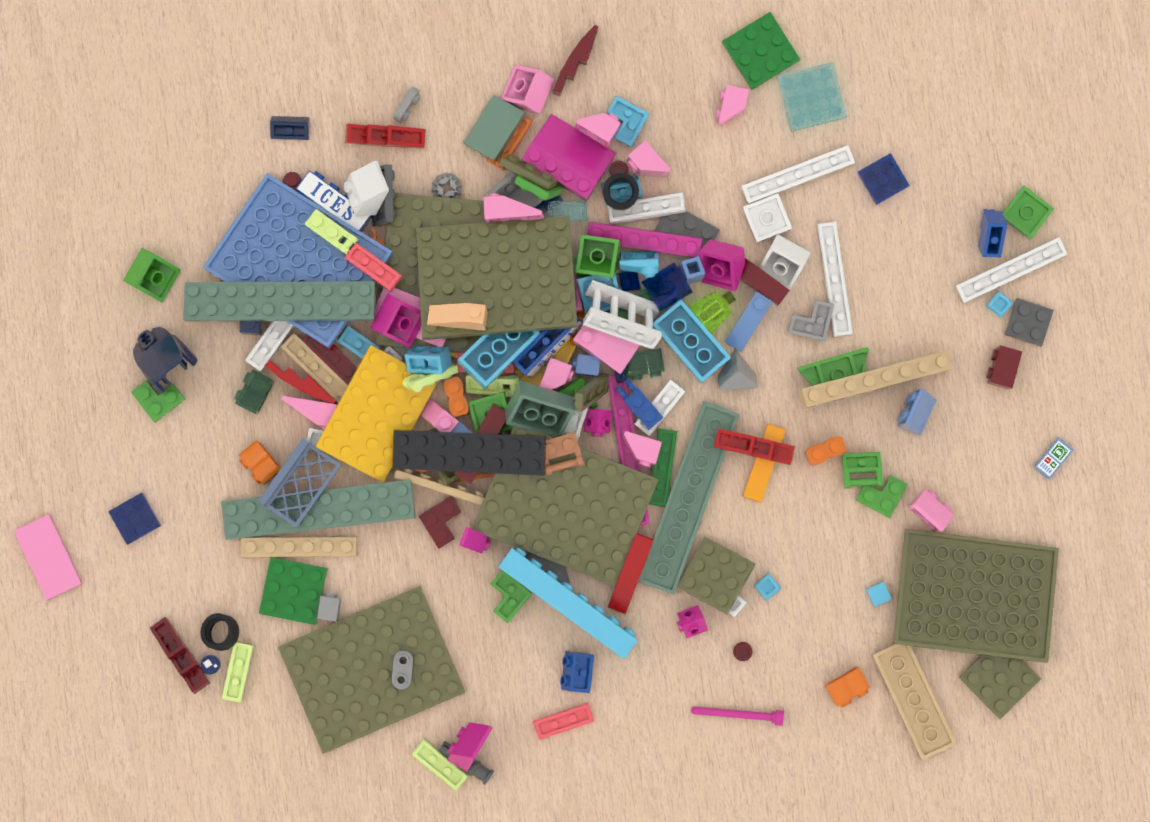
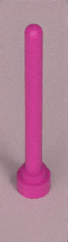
(775, 717)

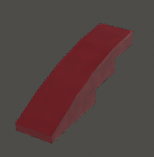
(579, 55)
(763, 283)
(492, 424)
(179, 655)

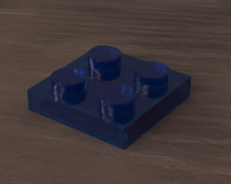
(883, 179)
(667, 287)
(134, 518)

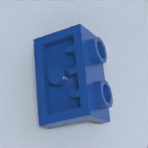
(577, 672)

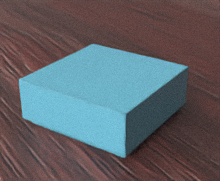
(999, 304)
(767, 586)
(878, 594)

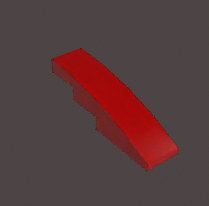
(385, 136)
(307, 386)
(754, 446)
(630, 573)

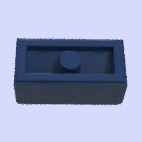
(289, 127)

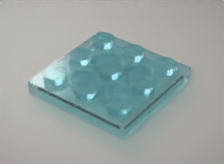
(812, 96)

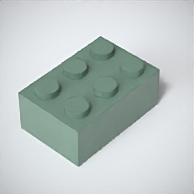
(539, 409)

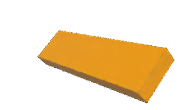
(762, 468)

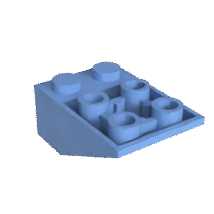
(917, 411)

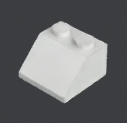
(366, 189)
(784, 261)

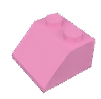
(527, 88)
(599, 127)
(647, 162)
(931, 510)

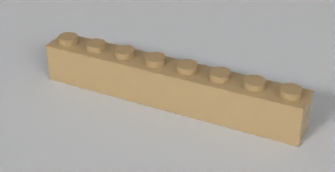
(874, 379)

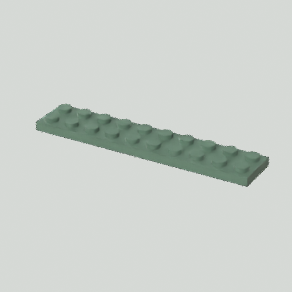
(280, 301)
(687, 499)
(332, 509)

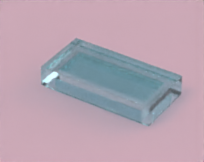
(575, 209)

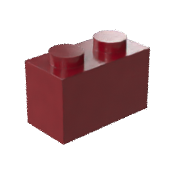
(1004, 367)

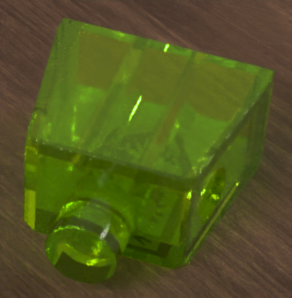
(712, 309)

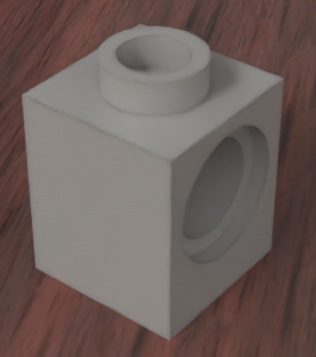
(329, 607)

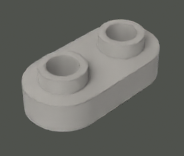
(410, 99)
(402, 669)

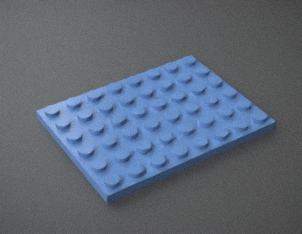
(276, 246)

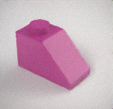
(474, 540)

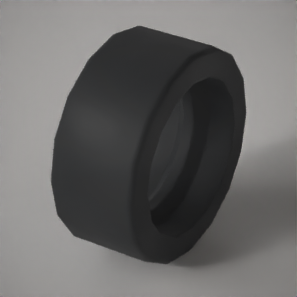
(606, 191)
(207, 626)

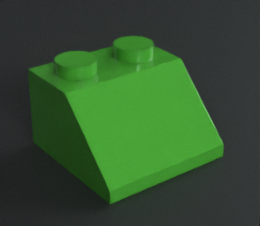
(598, 256)
(152, 275)

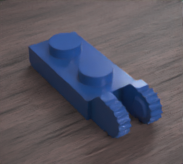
(640, 405)

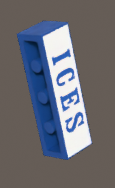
(331, 199)
(543, 348)

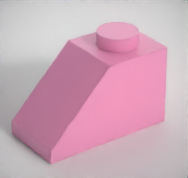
(556, 374)
(438, 417)
(642, 448)

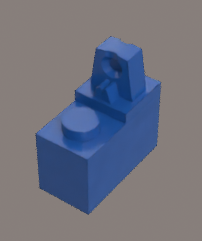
(992, 233)

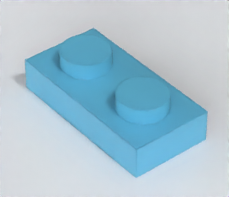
(355, 342)

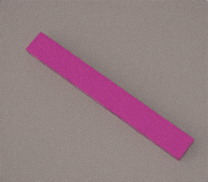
(624, 422)

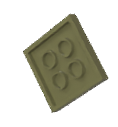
(716, 575)
(999, 682)

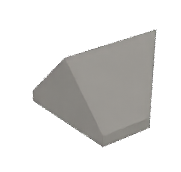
(737, 374)

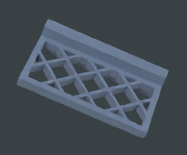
(285, 474)

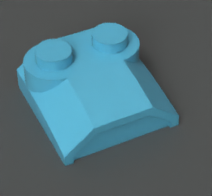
(640, 261)

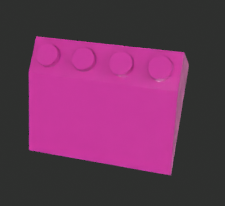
(569, 156)

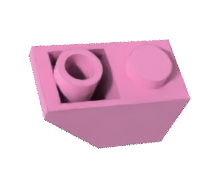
(733, 103)

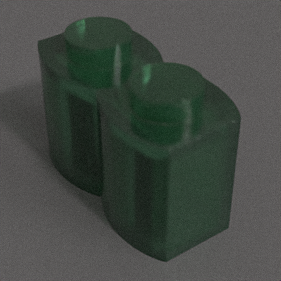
(645, 363)
(254, 391)

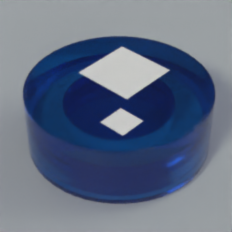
(210, 664)

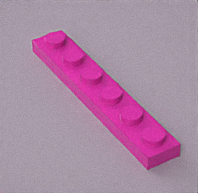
(648, 239)

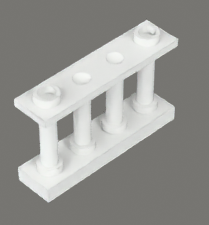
(618, 326)

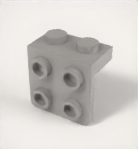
(511, 190)

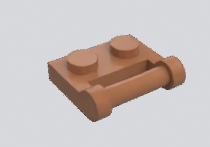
(562, 446)

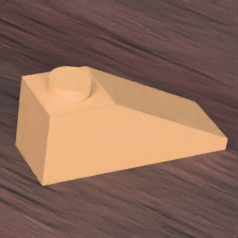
(458, 316)

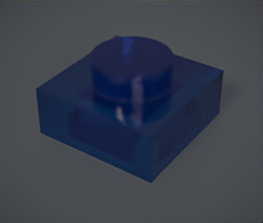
(629, 281)

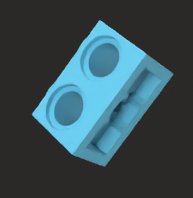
(428, 359)

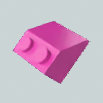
(722, 264)
(397, 321)
(468, 745)

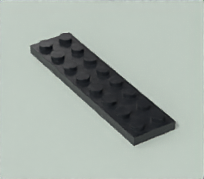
(469, 452)

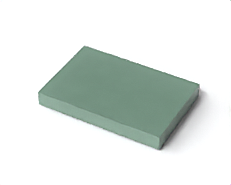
(494, 128)

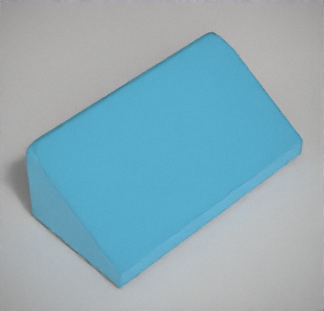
(622, 190)

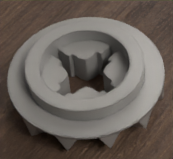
(443, 179)

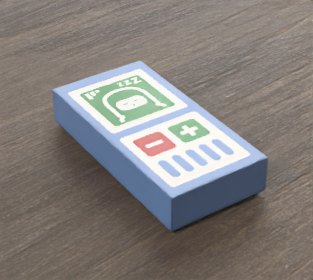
(1053, 458)

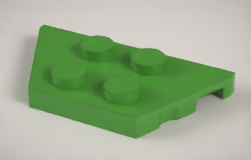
(835, 367)

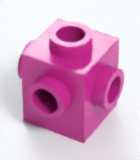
(597, 422)
(691, 622)

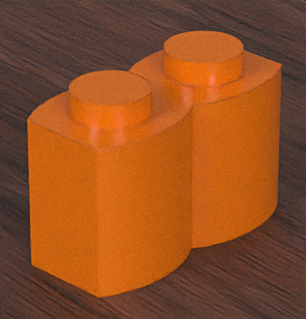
(457, 402)
(829, 449)
(260, 463)
(848, 686)

